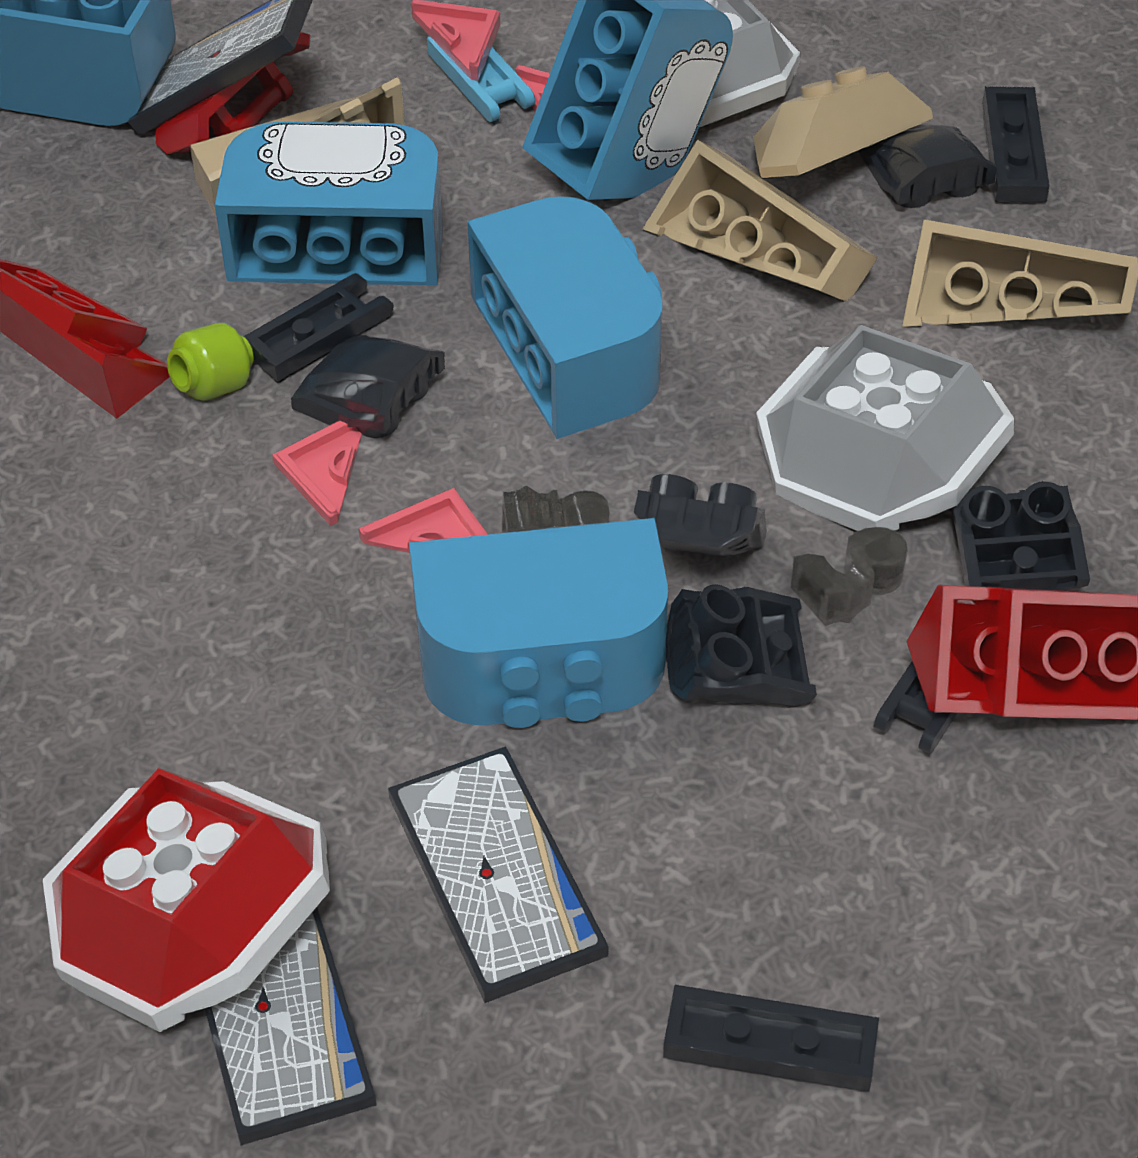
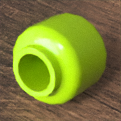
(210, 361)

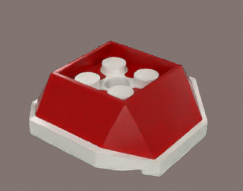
(181, 896)

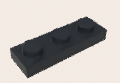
(1015, 144)
(771, 1038)

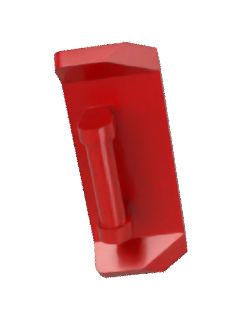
(193, 124)

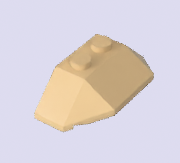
(835, 121)

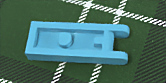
(496, 83)

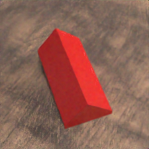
(78, 338)
(1028, 652)

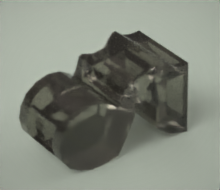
(534, 511)
(872, 566)

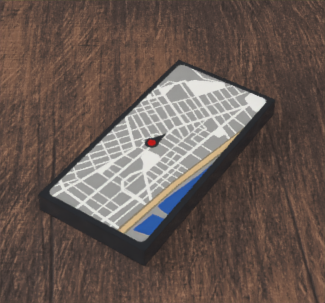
(222, 60)
(497, 874)
(290, 1043)

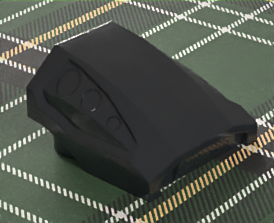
(928, 163)
(368, 383)
(715, 527)
(1022, 545)
(737, 647)

